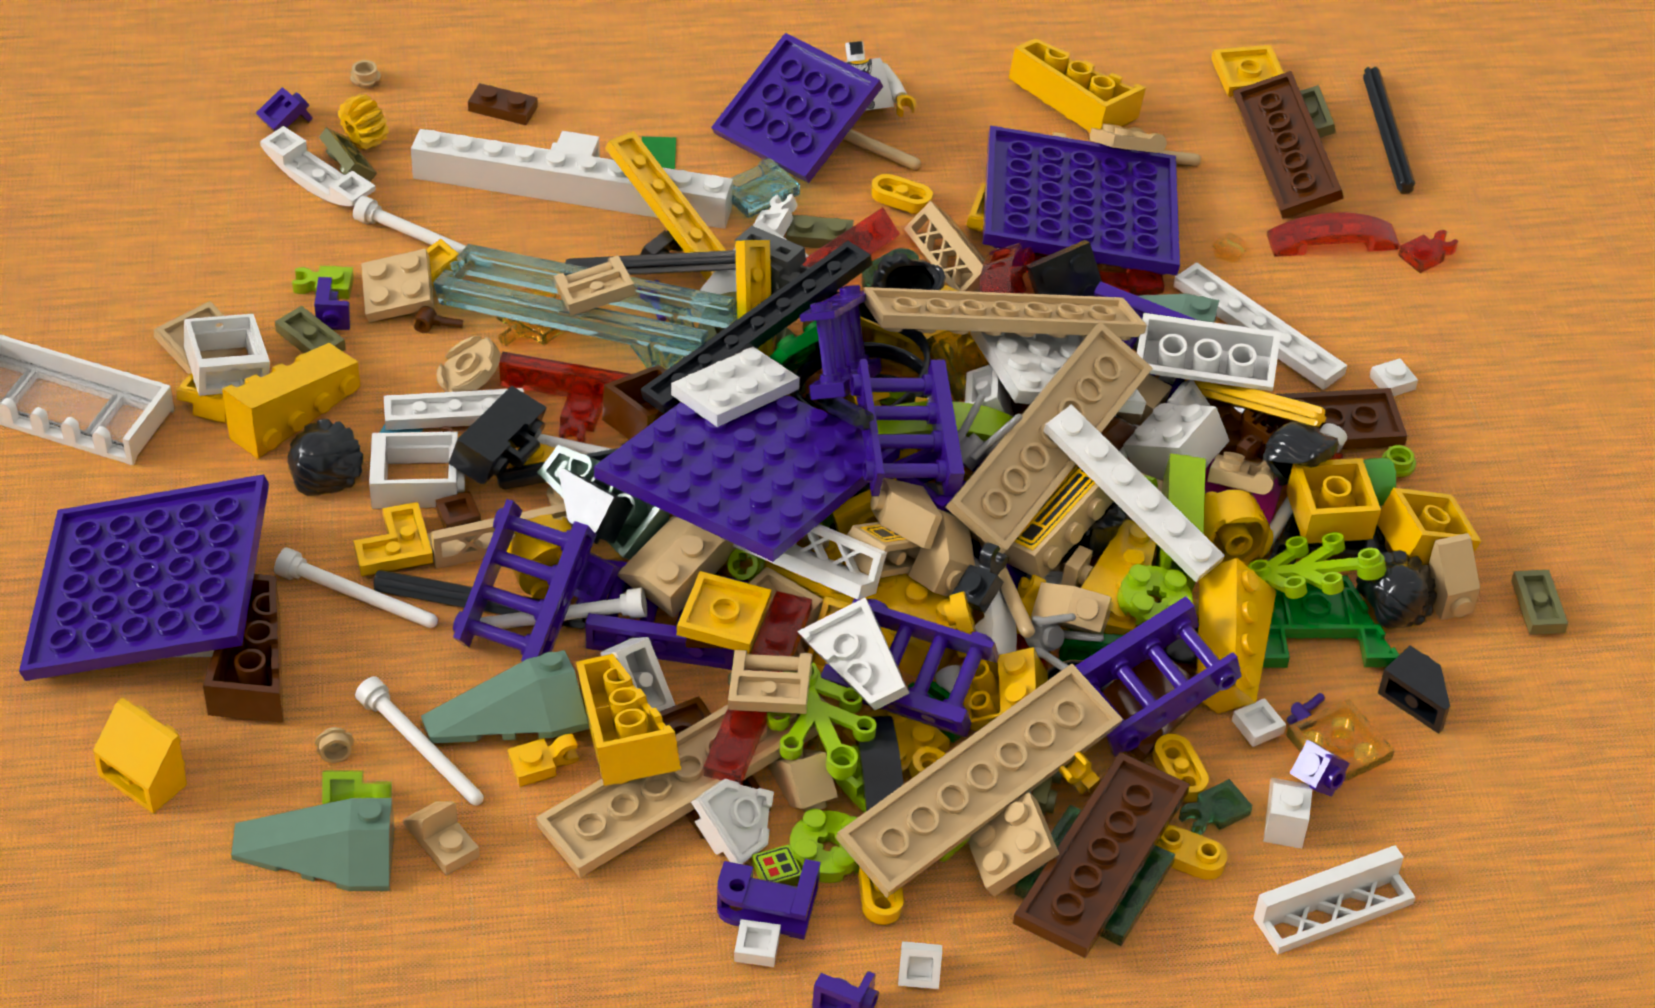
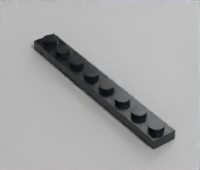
(764, 320)

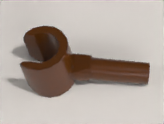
(427, 317)

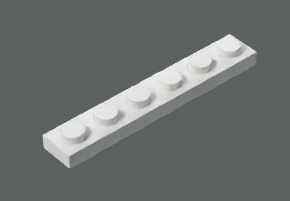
(1239, 310)
(1134, 493)

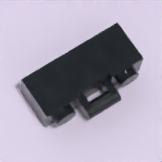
(492, 439)

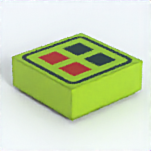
(777, 866)

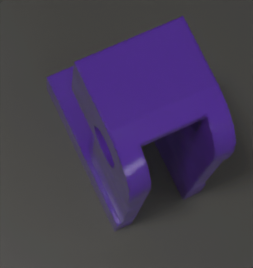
(768, 900)

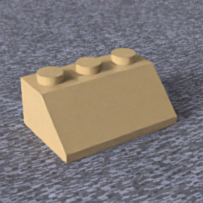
(672, 561)

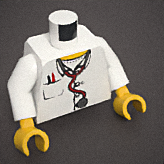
(892, 88)

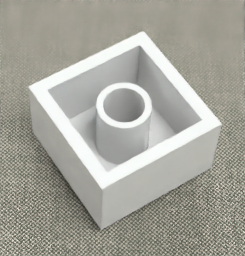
(1176, 430)

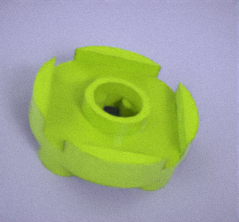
(1151, 580)
(807, 842)

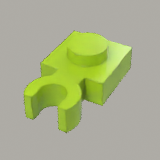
(307, 280)

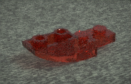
(1004, 269)

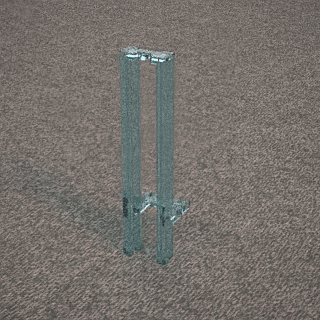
(651, 339)

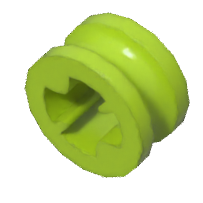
(751, 572)

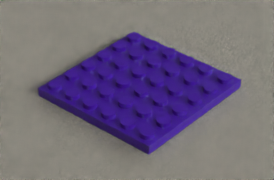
(1074, 190)
(749, 480)
(146, 578)

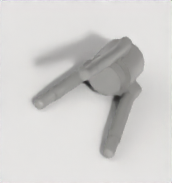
(973, 448)
(1050, 636)

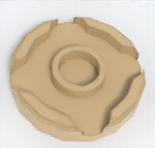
(468, 365)

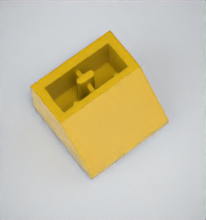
(1002, 685)
(140, 756)

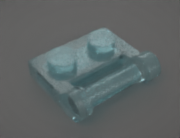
(759, 185)

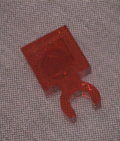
(1425, 252)
(579, 415)

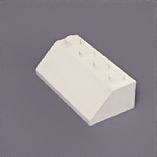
(1210, 351)

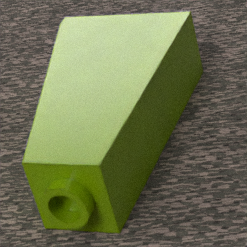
(1186, 491)

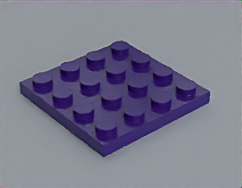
(797, 107)

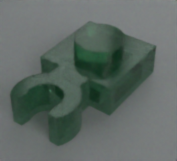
(1217, 805)

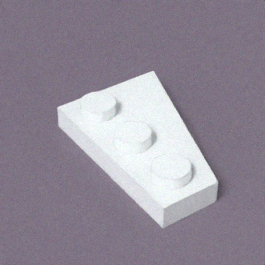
(858, 653)

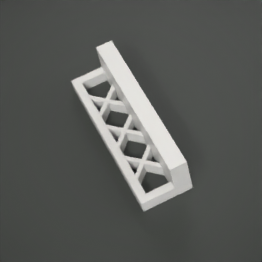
(830, 572)
(1331, 887)

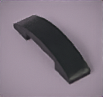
(880, 762)

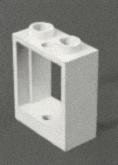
(236, 332)
(407, 449)

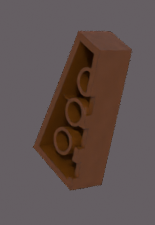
(248, 677)

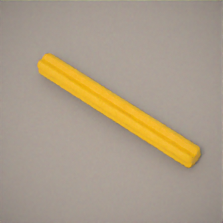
(1264, 402)

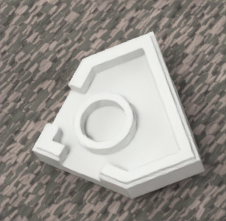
(734, 819)

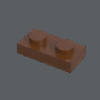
(502, 104)

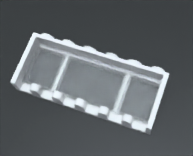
(79, 401)

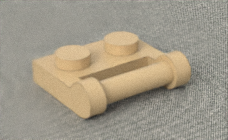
(1130, 139)
(595, 286)
(1240, 474)
(767, 689)

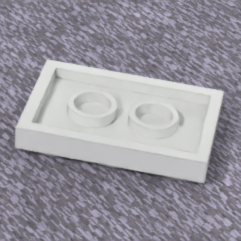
(735, 386)

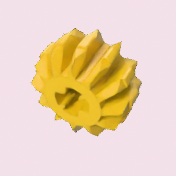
(363, 121)

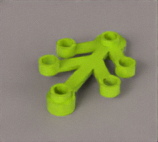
(1311, 569)
(841, 758)

